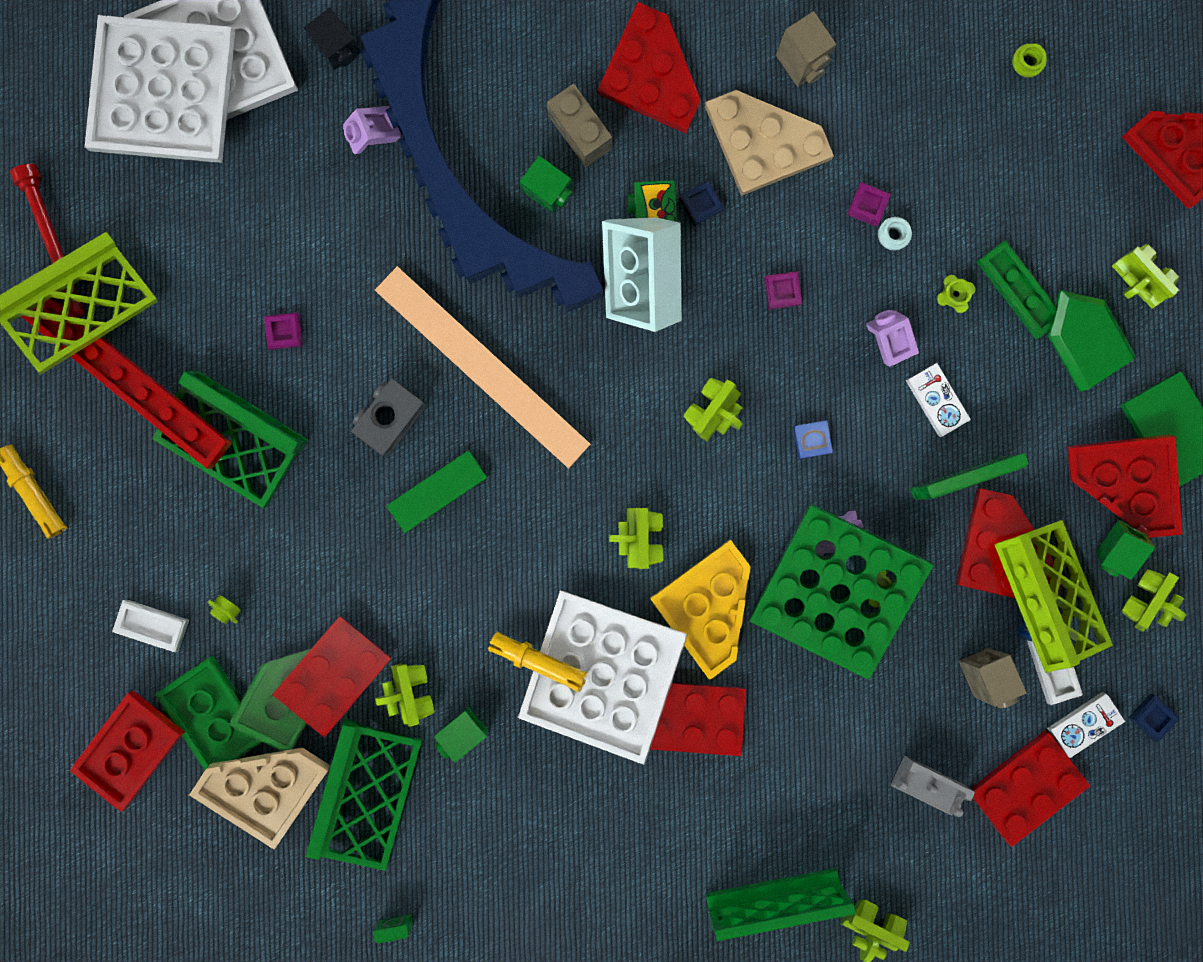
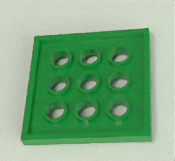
(830, 642)

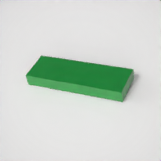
(1019, 288)
(436, 491)

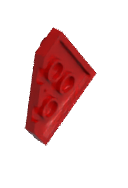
(651, 71)
(1172, 150)
(1132, 480)
(992, 520)

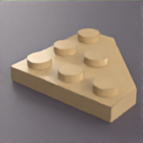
(764, 141)
(261, 790)

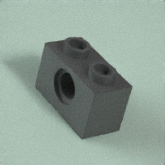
(387, 437)

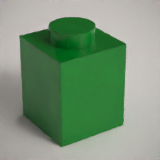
(546, 185)
(1124, 550)
(460, 735)

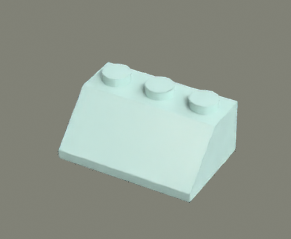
(642, 271)

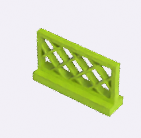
(61, 276)
(1040, 601)

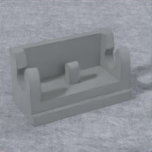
(931, 786)

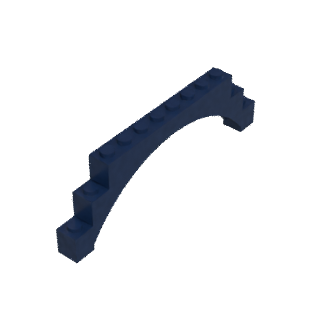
(478, 241)

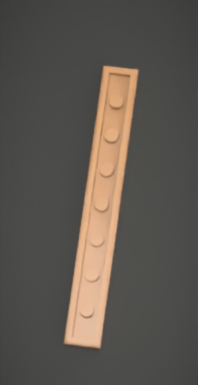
(483, 367)

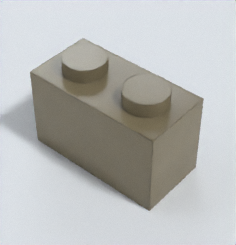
(806, 50)
(579, 125)
(993, 677)

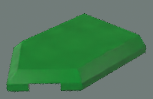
(1088, 339)
(263, 714)

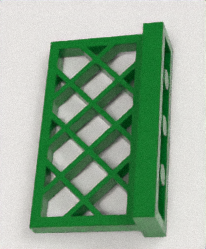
(249, 418)
(334, 796)
(778, 904)

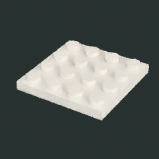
(258, 62)
(160, 88)
(626, 683)

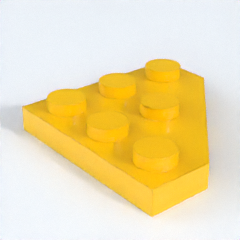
(709, 607)

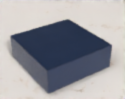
(701, 203)
(1154, 718)

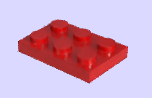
(331, 676)
(702, 720)
(127, 751)
(1028, 788)

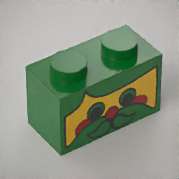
(653, 200)

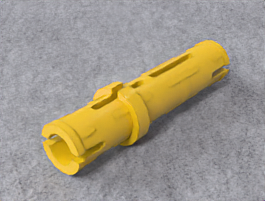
(34, 498)
(525, 656)

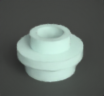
(903, 229)

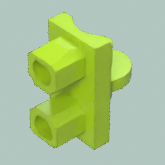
(1145, 277)
(720, 412)
(634, 538)
(1160, 587)
(411, 708)
(890, 934)

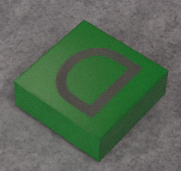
(393, 929)

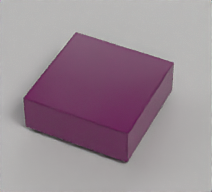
(868, 204)
(783, 290)
(283, 331)

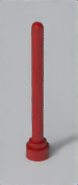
(28, 180)

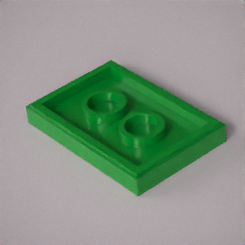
(1173, 410)
(969, 477)
(203, 706)

